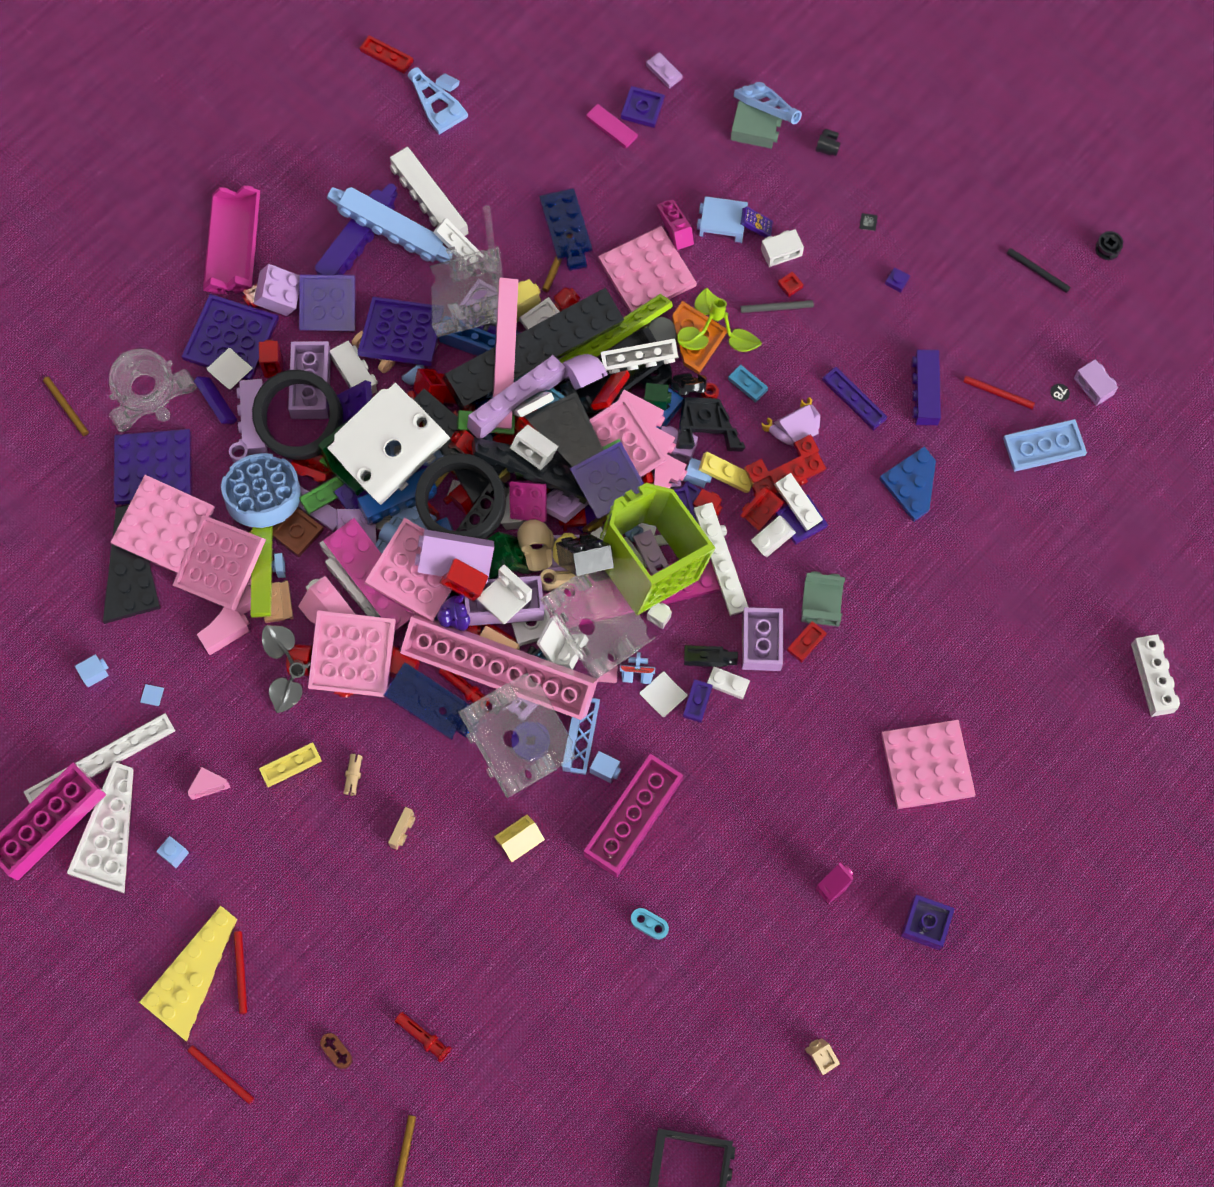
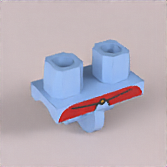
(646, 672)

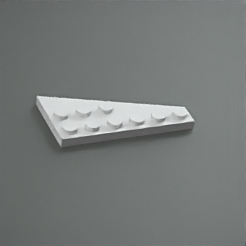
(104, 844)

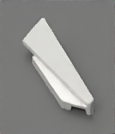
(347, 582)

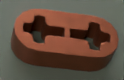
(340, 1048)

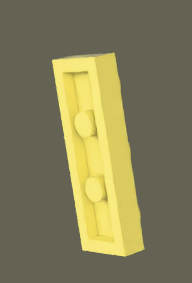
(725, 472)
(290, 764)

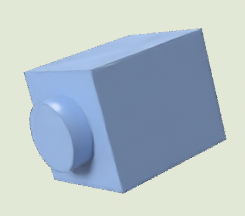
(695, 476)
(92, 670)
(605, 767)
(172, 852)

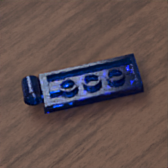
(565, 218)
(423, 700)

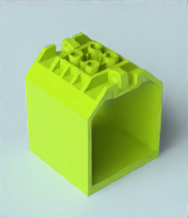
(666, 511)

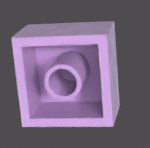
(277, 290)

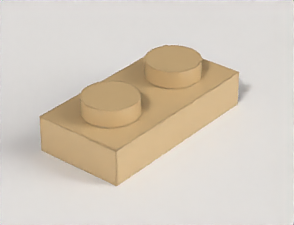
(405, 821)

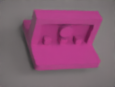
(528, 501)

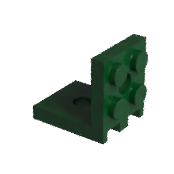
(336, 466)
(507, 553)

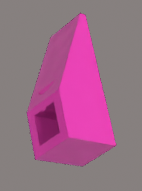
(676, 224)
(835, 883)

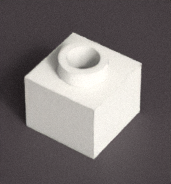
(659, 615)

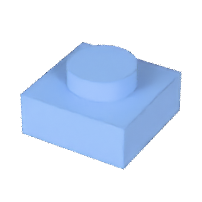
(278, 565)

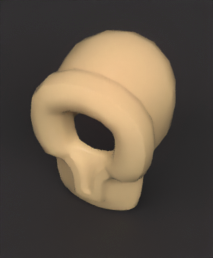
(536, 532)

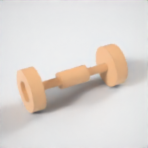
(385, 365)

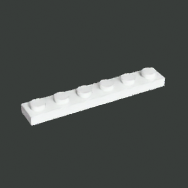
(721, 559)

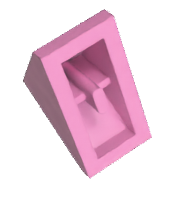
(207, 783)

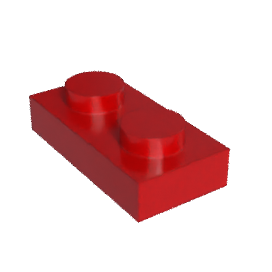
(806, 641)

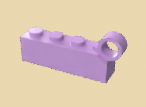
(250, 440)

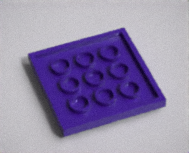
(229, 325)
(399, 332)
(154, 454)

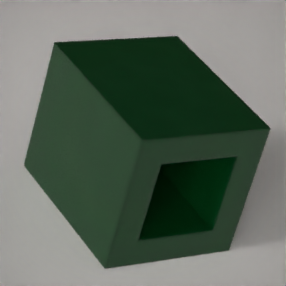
(658, 395)

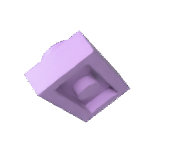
(664, 70)

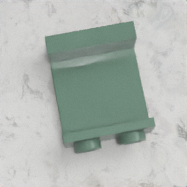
(822, 599)

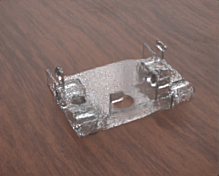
(457, 283)
(616, 625)
(528, 712)

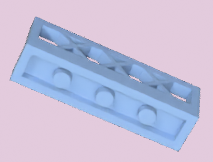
(573, 733)

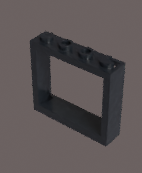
(729, 1153)

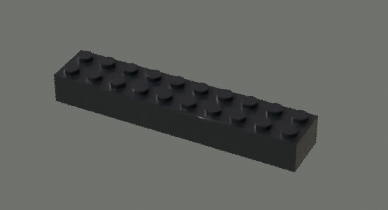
(553, 336)

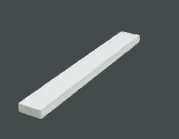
(114, 752)

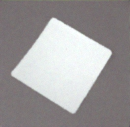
(229, 368)
(663, 694)

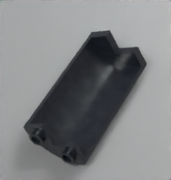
(589, 392)

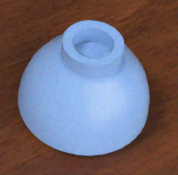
(410, 376)

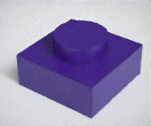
(897, 280)

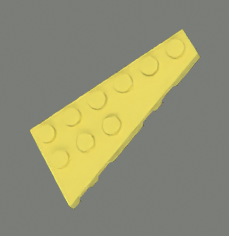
(186, 982)

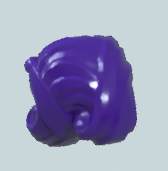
(454, 614)

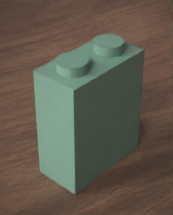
(755, 126)

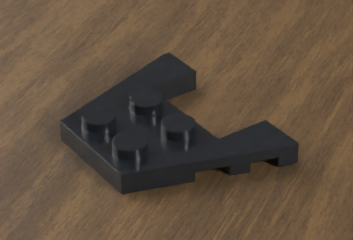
(705, 416)

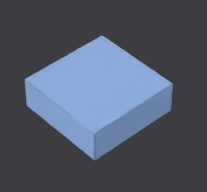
(447, 82)

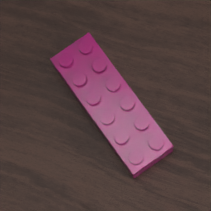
(358, 557)
(633, 815)
(47, 820)

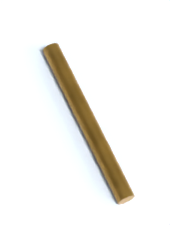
(553, 270)
(66, 407)
(405, 1151)

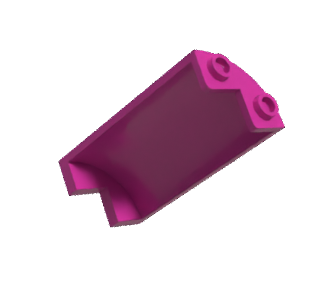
(231, 240)

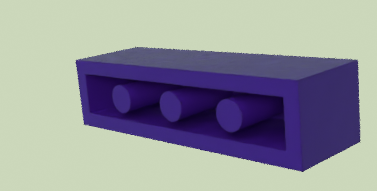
(927, 387)

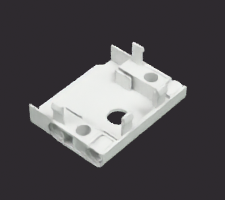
(383, 419)

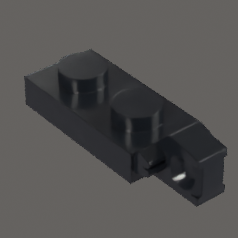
(709, 656)

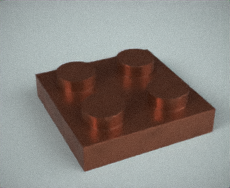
(297, 532)

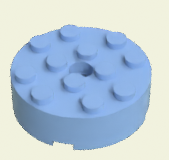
(261, 490)

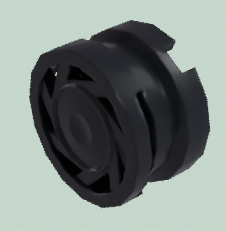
(1109, 245)

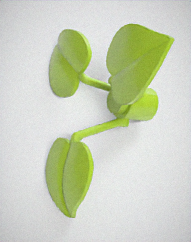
(714, 306)

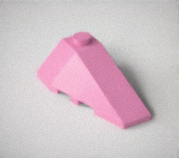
(323, 597)

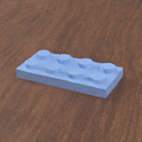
(1044, 445)

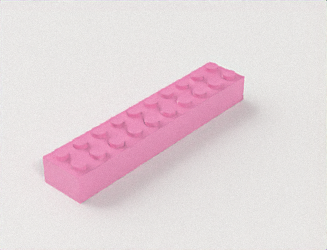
(496, 664)

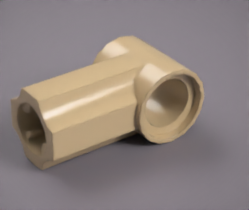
(558, 578)

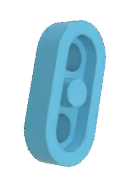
(651, 921)

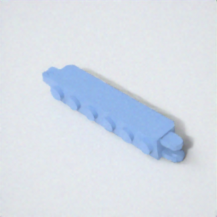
(389, 224)

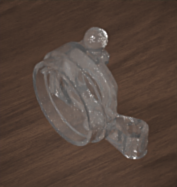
(133, 406)

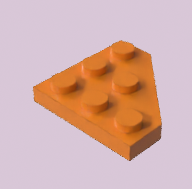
(690, 317)

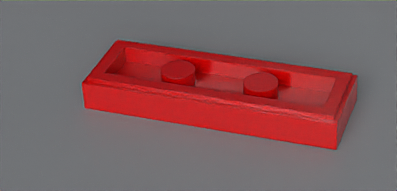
(386, 54)
(610, 390)

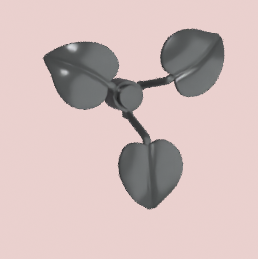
(283, 692)

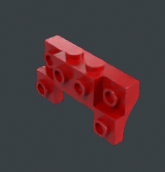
(802, 468)

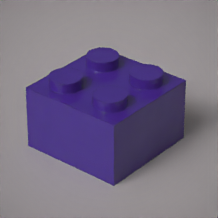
(927, 922)

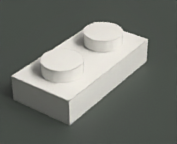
(728, 683)

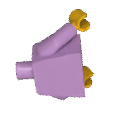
(796, 424)

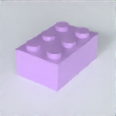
(762, 639)

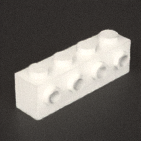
(639, 355)
(1154, 675)

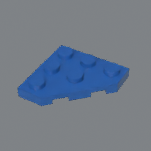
(912, 483)

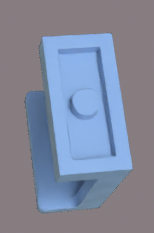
(721, 217)

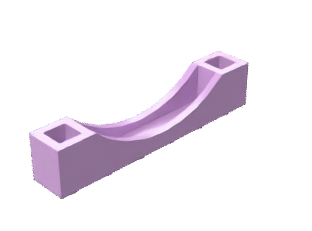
(541, 378)

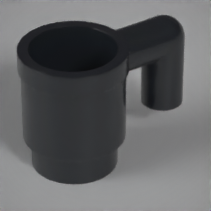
(827, 143)

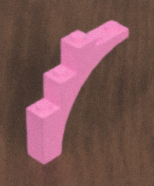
(652, 416)
(227, 625)

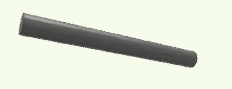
(776, 306)

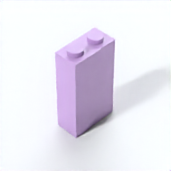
(442, 548)

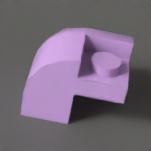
(584, 370)

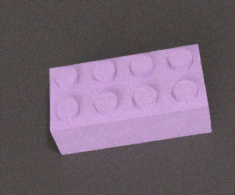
(304, 399)
(530, 612)

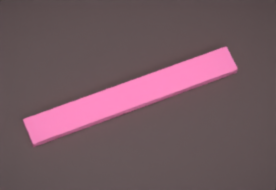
(505, 340)

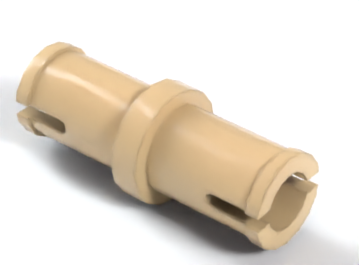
(352, 774)

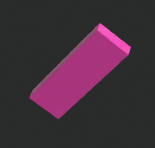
(611, 126)

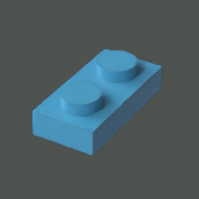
(748, 383)

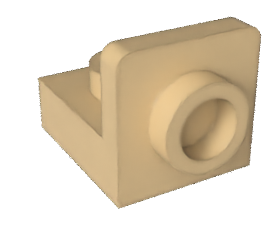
(822, 1055)

